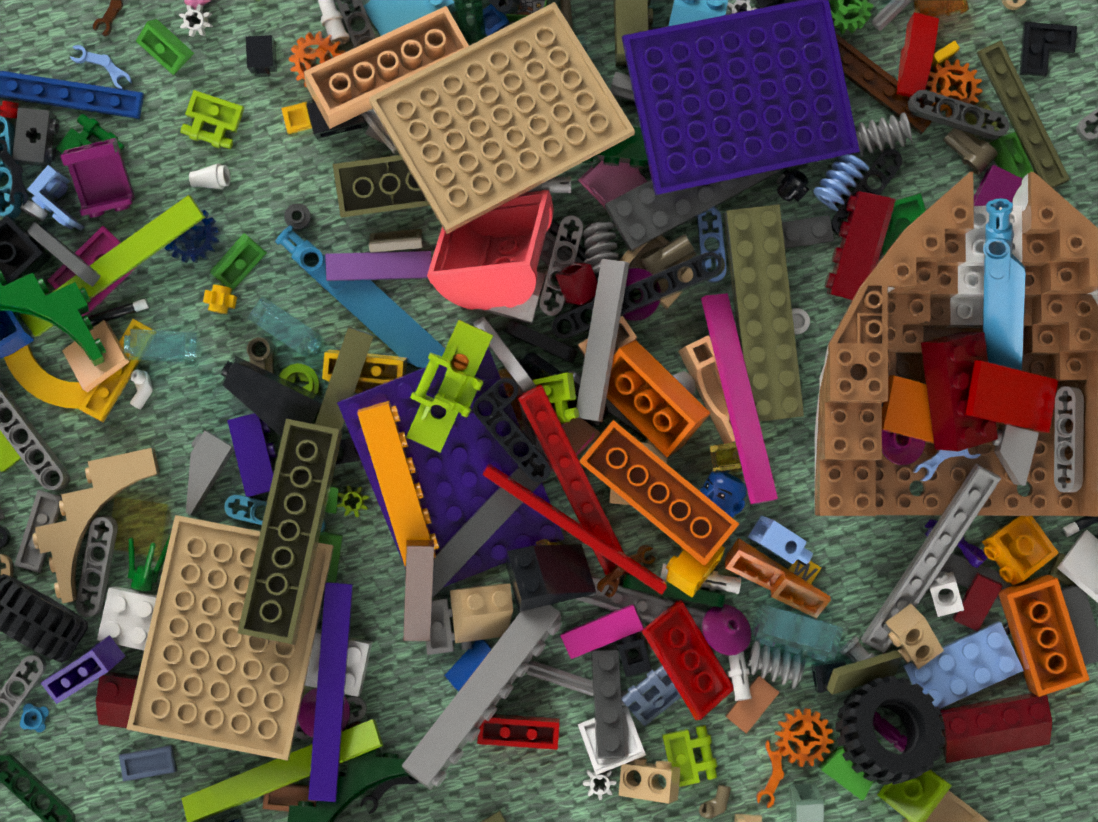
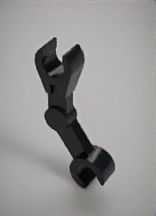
(16, 173)
(382, 788)

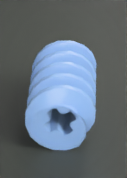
(839, 179)

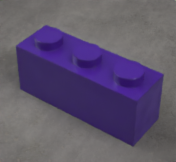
(253, 453)
(83, 669)

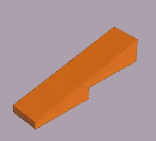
(782, 583)

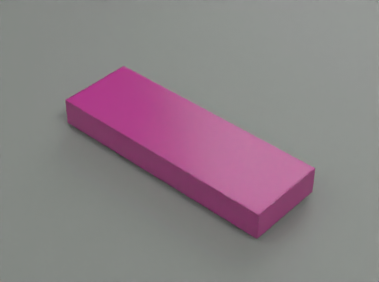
(602, 631)

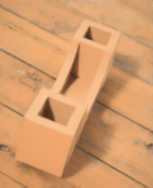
(702, 366)

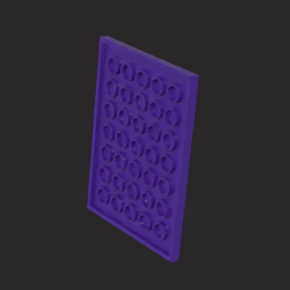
(740, 94)
(454, 478)

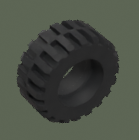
(39, 620)
(918, 717)

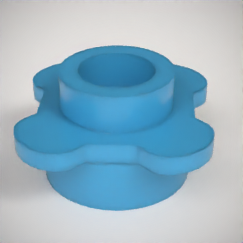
(27, 721)

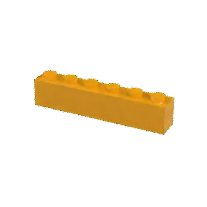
(395, 475)

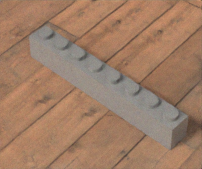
(480, 695)

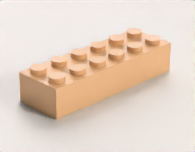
(348, 80)

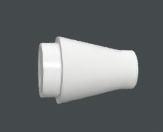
(211, 177)

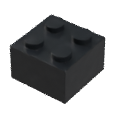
(19, 251)

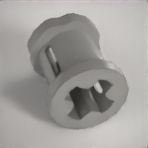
(855, 651)

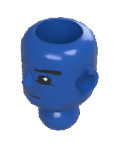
(725, 491)

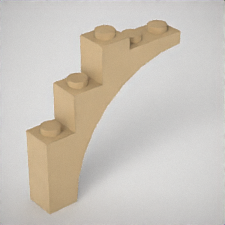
(80, 507)

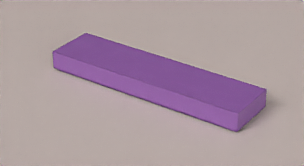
(377, 266)

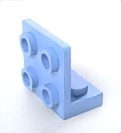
(48, 187)

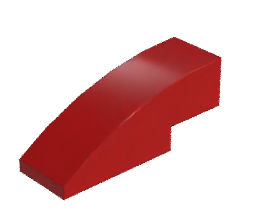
(917, 54)

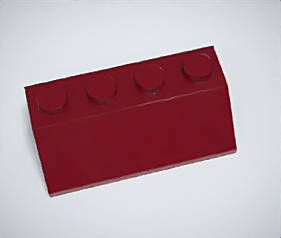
(860, 243)
(115, 698)
(996, 727)

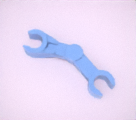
(103, 60)
(932, 463)

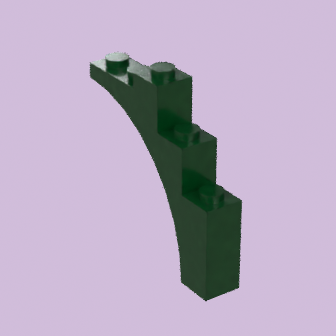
(362, 774)

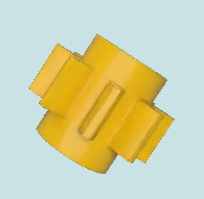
(219, 299)

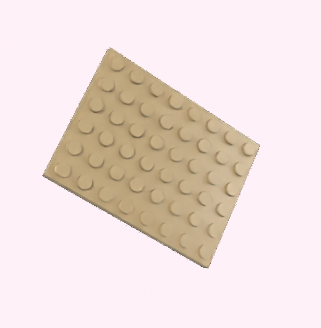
(501, 117)
(202, 675)

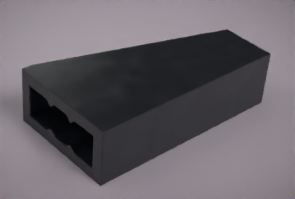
(269, 395)

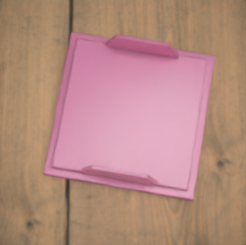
(610, 182)

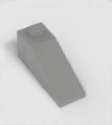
(206, 464)

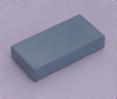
(147, 763)

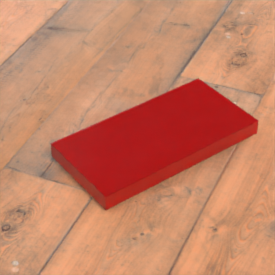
(1011, 396)
(688, 660)

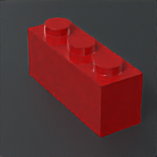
(520, 731)

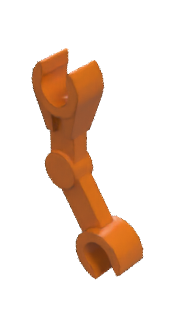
(777, 774)

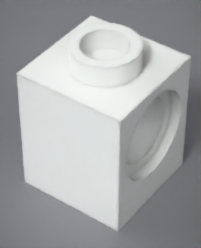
(947, 603)

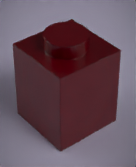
(577, 283)

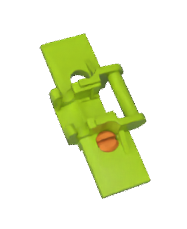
(457, 390)

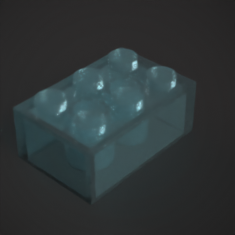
(796, 632)

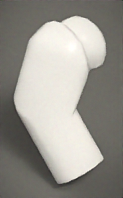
(143, 386)

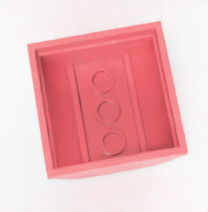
(495, 255)

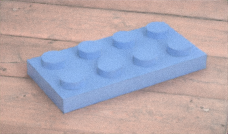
(967, 666)

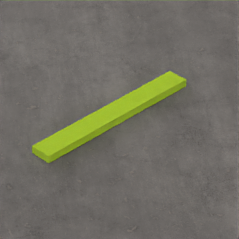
(132, 252)
(274, 775)

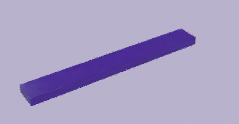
(330, 692)

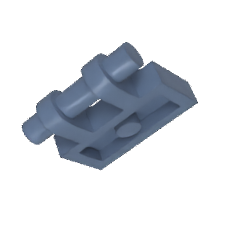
(655, 700)

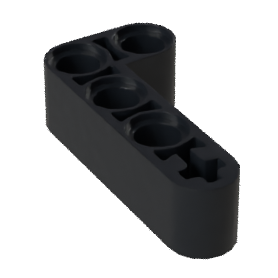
(516, 433)

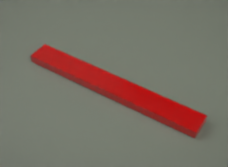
(568, 469)
(575, 528)

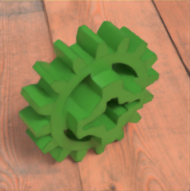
(850, 16)

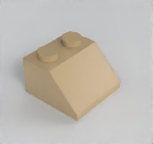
(481, 612)

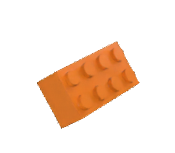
(653, 399)
(1043, 635)

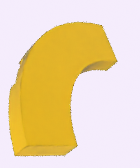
(42, 384)

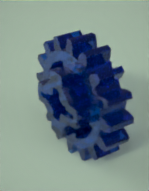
(192, 245)

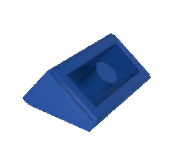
(467, 664)

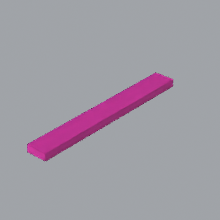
(739, 398)

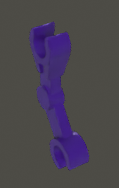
(972, 553)

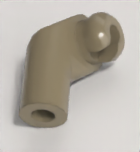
(716, 805)

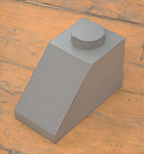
(1015, 451)

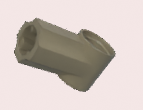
(975, 152)
(668, 256)
(266, 361)

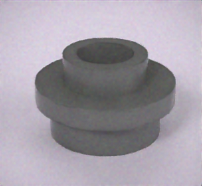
(305, 219)

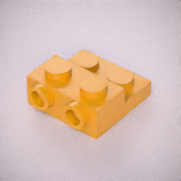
(1019, 549)

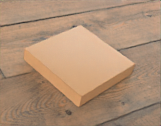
(84, 370)

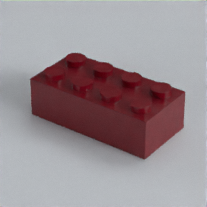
(948, 379)

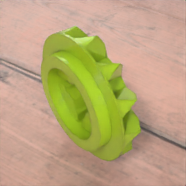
(305, 373)

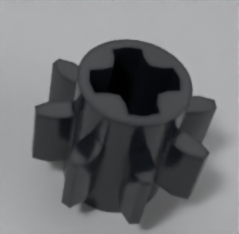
(792, 185)

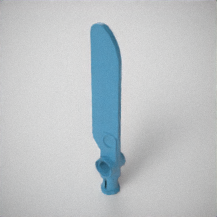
(1003, 289)
(368, 305)

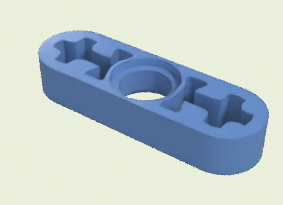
(716, 224)

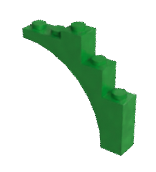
(60, 308)

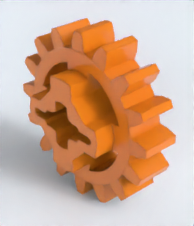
(309, 55)
(947, 79)
(804, 727)

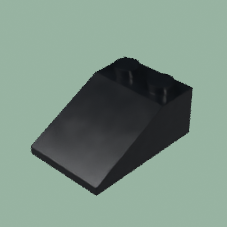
(548, 574)

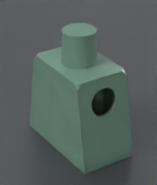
(806, 803)

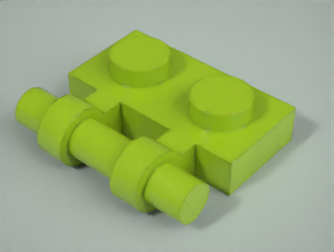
(214, 112)
(560, 390)
(681, 755)

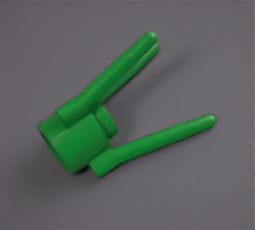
(145, 575)

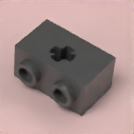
(28, 124)

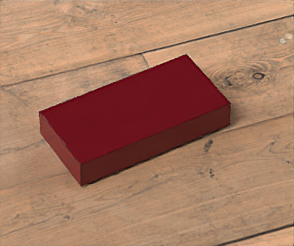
(978, 601)

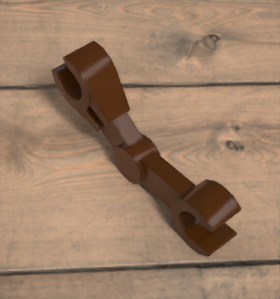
(109, 16)
(613, 578)

